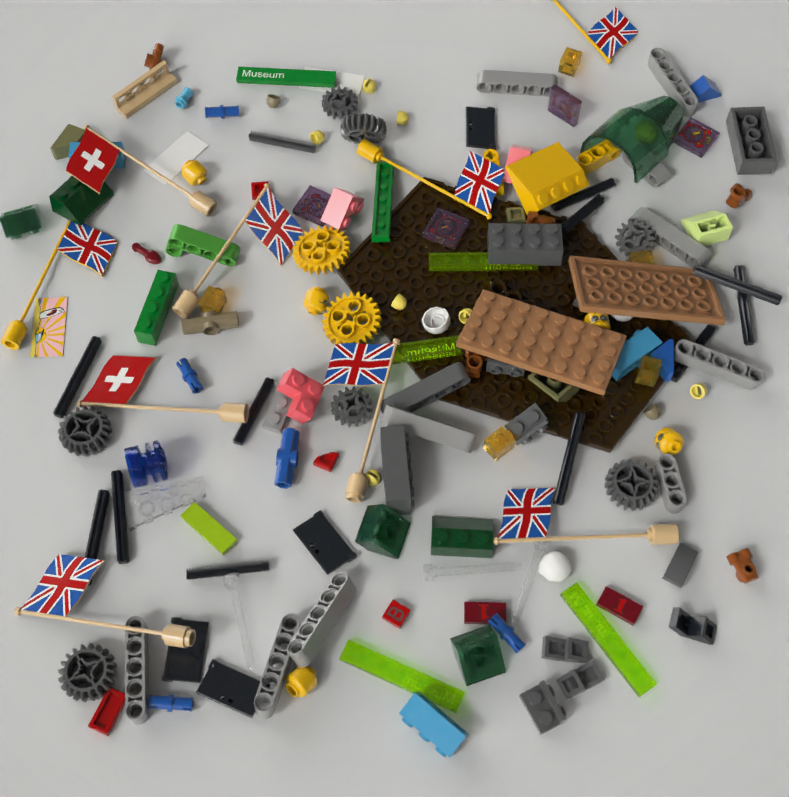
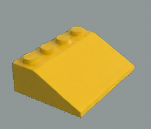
(546, 177)

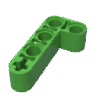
(200, 244)

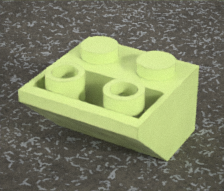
(708, 227)

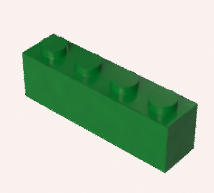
(156, 307)

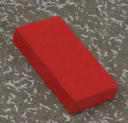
(108, 711)

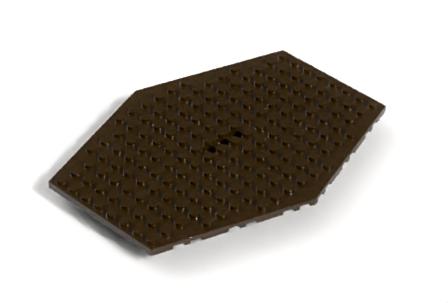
(403, 268)

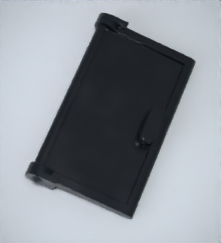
(482, 131)
(328, 547)
(182, 662)
(231, 684)

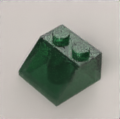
(21, 221)
(382, 531)
(478, 655)

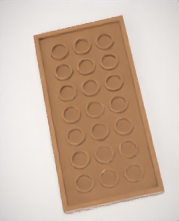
(644, 291)
(542, 341)

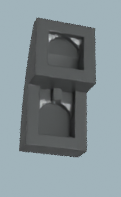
(680, 565)
(565, 649)
(580, 680)

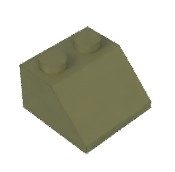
(556, 389)

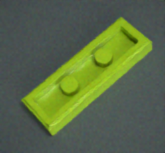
(208, 528)

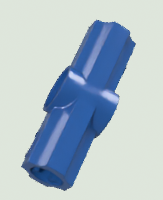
(287, 458)

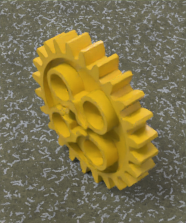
(321, 250)
(344, 307)

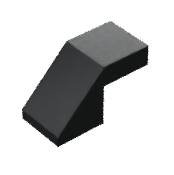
(692, 627)

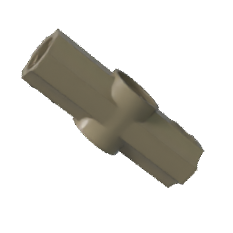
(210, 323)

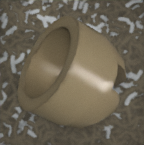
(273, 100)
(652, 411)

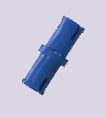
(227, 111)
(189, 375)
(506, 632)
(170, 703)

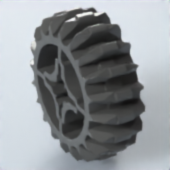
(363, 126)
(80, 441)
(645, 481)
(95, 667)

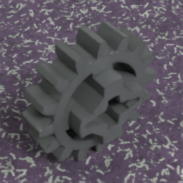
(339, 102)
(628, 239)
(356, 411)

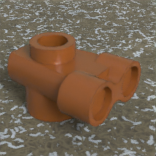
(155, 58)
(738, 195)
(535, 218)
(474, 363)
(742, 562)

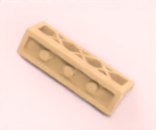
(145, 92)

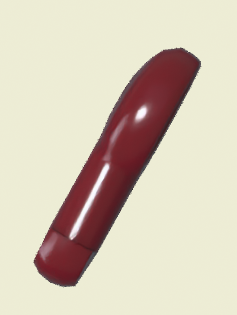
(150, 255)

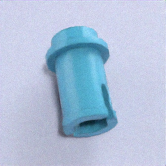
(181, 101)

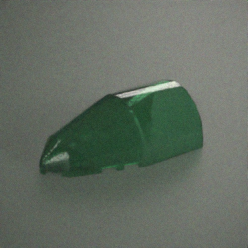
(642, 132)

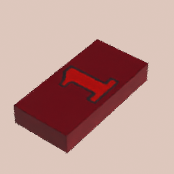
(619, 605)
(482, 611)

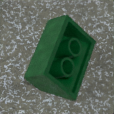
(77, 201)
(462, 537)

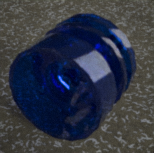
(145, 464)

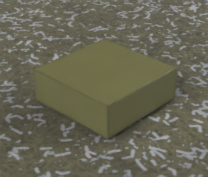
(515, 215)

